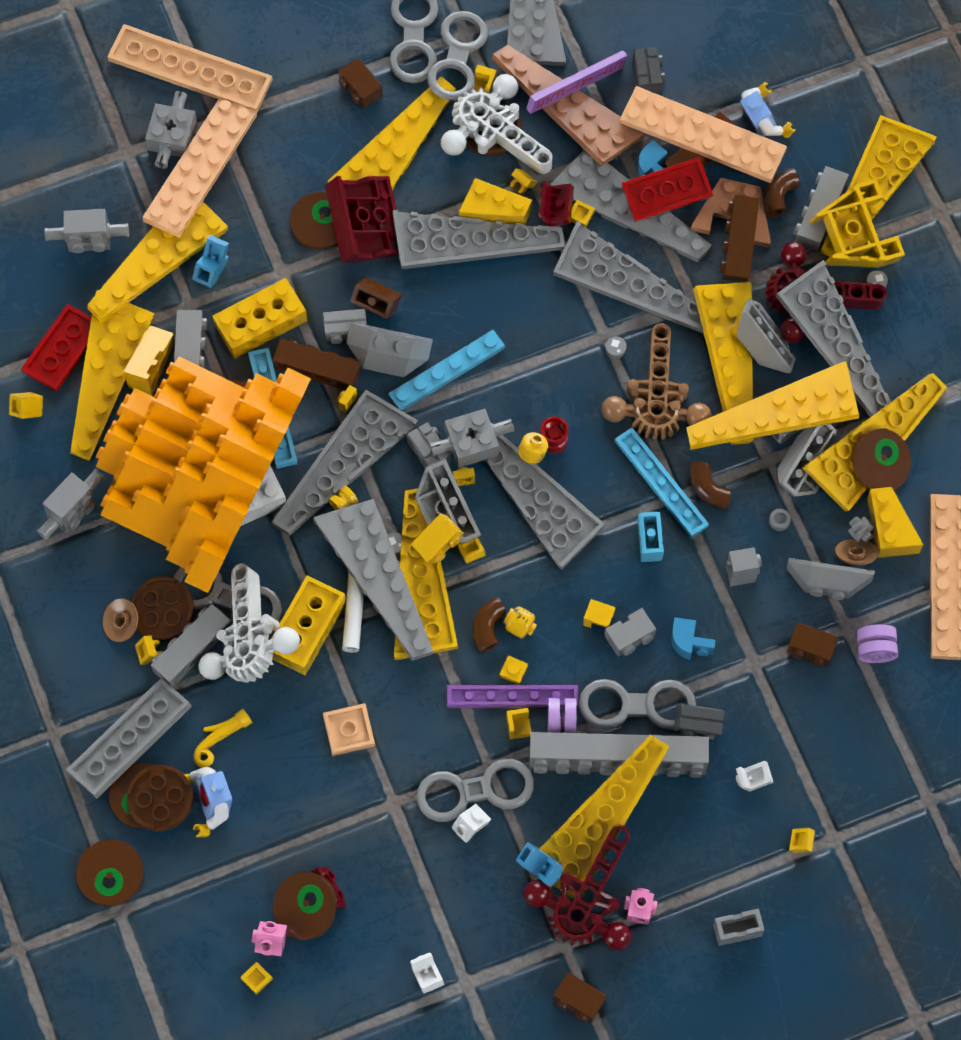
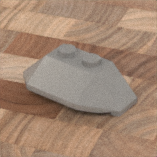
(764, 338)
(387, 349)
(803, 450)
(441, 494)
(828, 579)

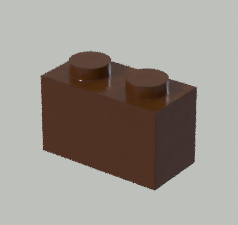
(360, 83)
(376, 298)
(812, 645)
(579, 998)

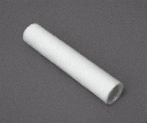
(353, 617)

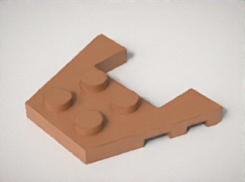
(718, 204)

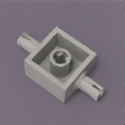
(170, 129)
(87, 231)
(459, 441)
(69, 503)

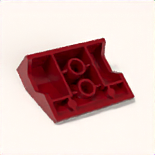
(363, 218)

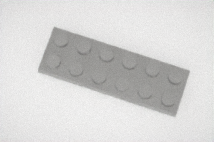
(128, 738)

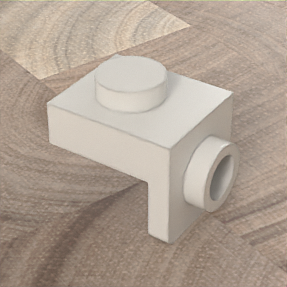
(754, 776)
(470, 822)
(426, 973)

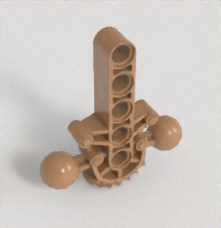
(615, 408)

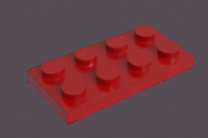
(667, 189)
(59, 349)

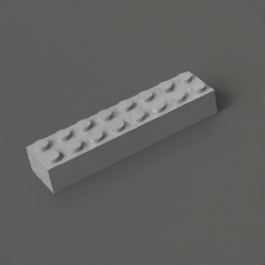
(607, 752)

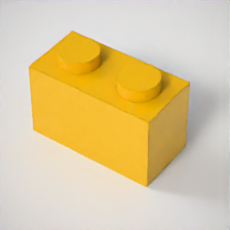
(437, 539)

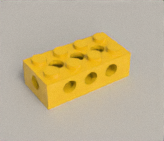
(279, 313)
(321, 622)

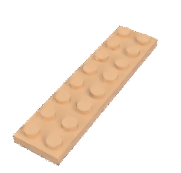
(189, 68)
(703, 134)
(199, 167)
(945, 576)

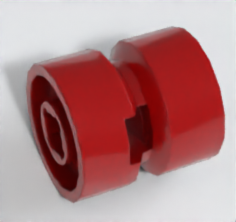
(556, 433)

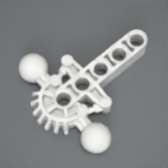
(465, 115)
(248, 634)

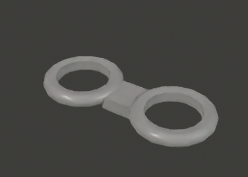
(413, 40)
(457, 55)
(222, 595)
(632, 703)
(475, 790)

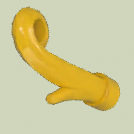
(220, 731)

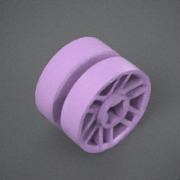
(877, 643)
(562, 717)

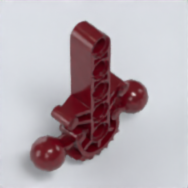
(793, 256)
(615, 935)

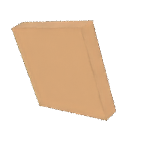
(348, 729)

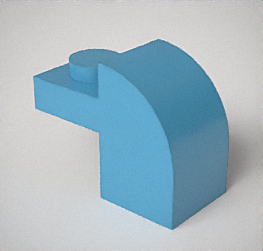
(651, 158)
(212, 262)
(685, 642)
(540, 864)

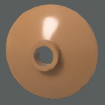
(856, 552)
(120, 620)

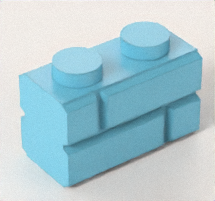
(650, 536)

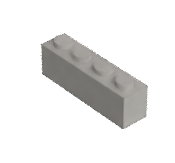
(829, 188)
(189, 336)
(190, 646)

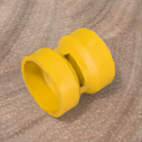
(344, 499)

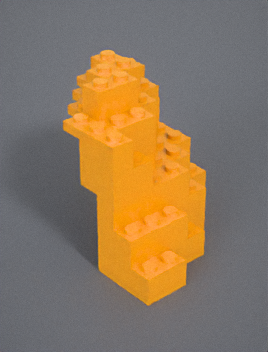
(195, 460)

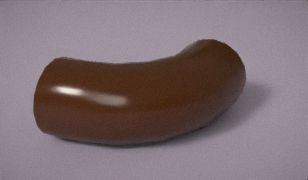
(776, 192)
(705, 487)
(484, 624)

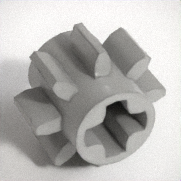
(861, 529)

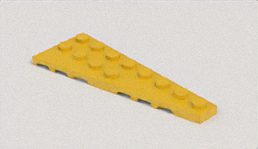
(398, 143)
(890, 159)
(154, 259)
(107, 356)
(806, 403)
(834, 467)
(425, 584)
(584, 833)

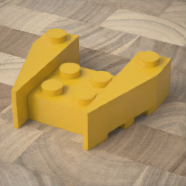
(853, 230)

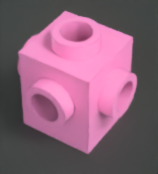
(639, 913)
(269, 938)

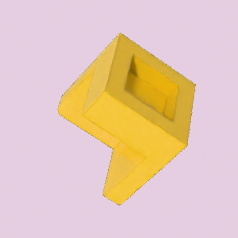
(484, 79)
(25, 405)
(599, 614)
(518, 723)

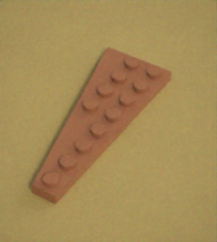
(582, 117)

